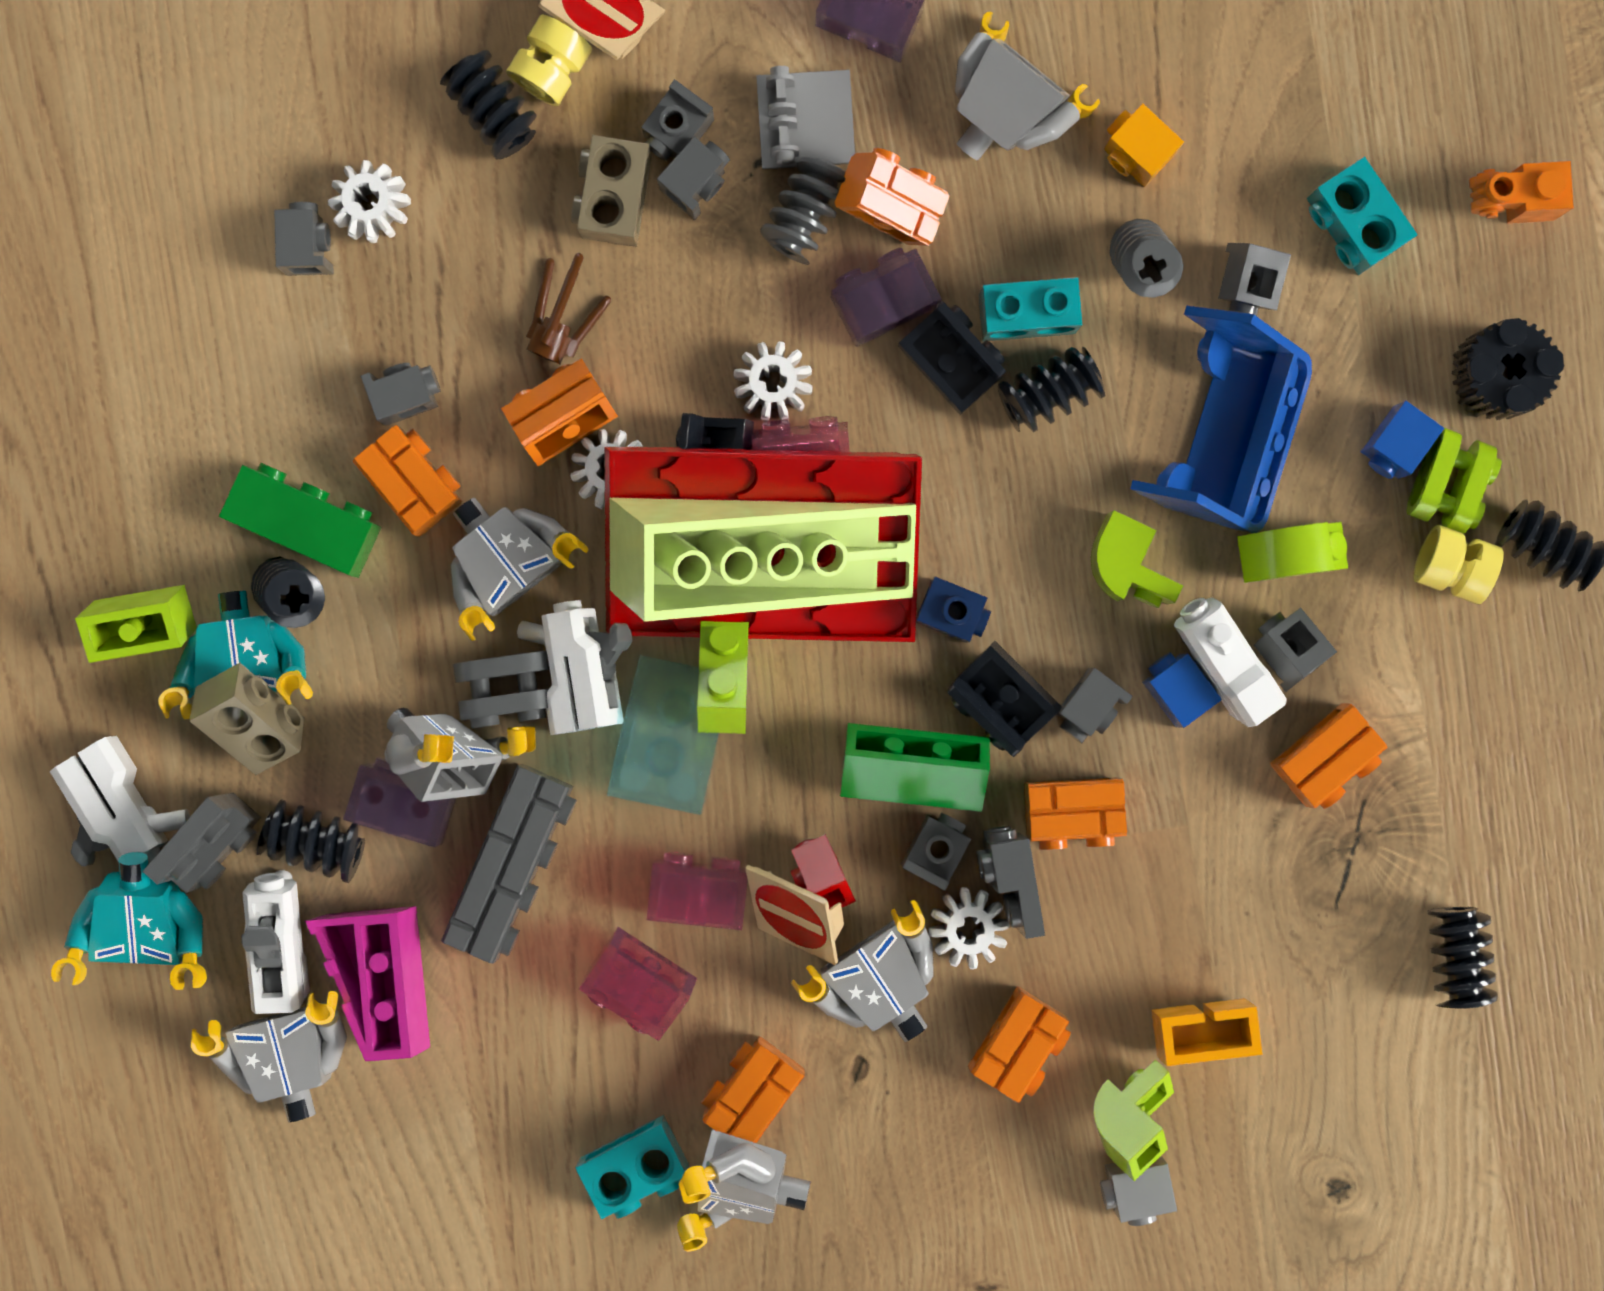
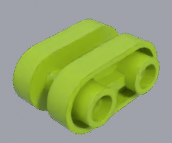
(1476, 470)

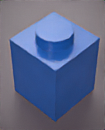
(1401, 441)
(1180, 689)

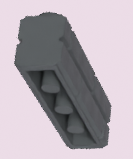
(508, 863)

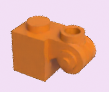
(1528, 193)

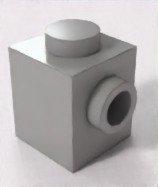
(1139, 1199)

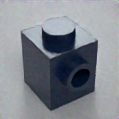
(953, 610)

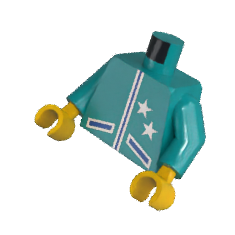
(253, 641)
(136, 923)

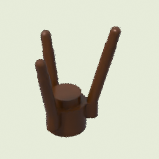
(550, 337)

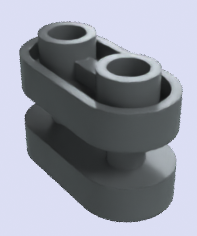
(483, 708)

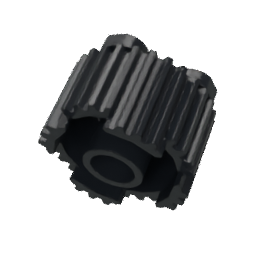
(1530, 362)

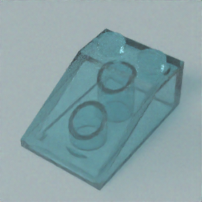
(659, 746)

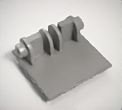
(805, 117)

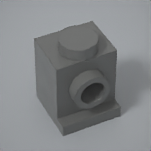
(696, 117)
(694, 176)
(302, 240)
(1253, 277)
(401, 392)
(1293, 647)
(1091, 705)
(919, 858)

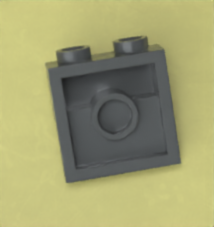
(204, 842)
(1010, 868)

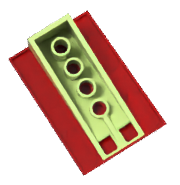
(763, 539)

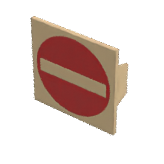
(607, 24)
(795, 914)

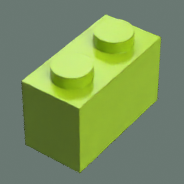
(136, 623)
(722, 677)

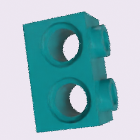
(1372, 210)
(1030, 309)
(626, 1158)

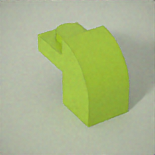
(1293, 551)
(1118, 560)
(1125, 1121)

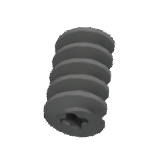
(803, 208)
(1156, 273)

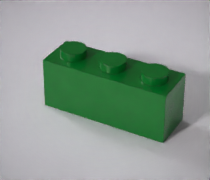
(301, 519)
(915, 767)

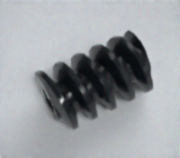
(488, 104)
(1051, 388)
(1554, 543)
(274, 579)
(311, 842)
(1464, 957)

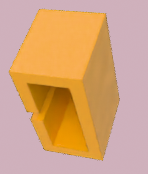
(1220, 1033)

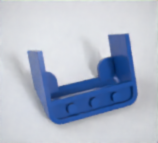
(1243, 424)

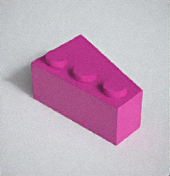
(379, 978)

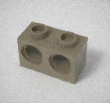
(624, 191)
(247, 719)

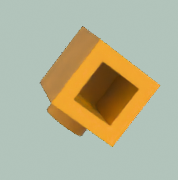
(1141, 144)

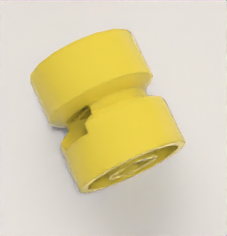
(548, 61)
(1463, 566)

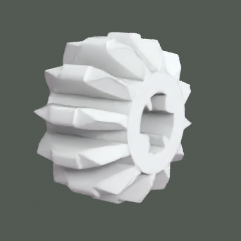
(356, 189)
(788, 375)
(592, 463)
(981, 937)

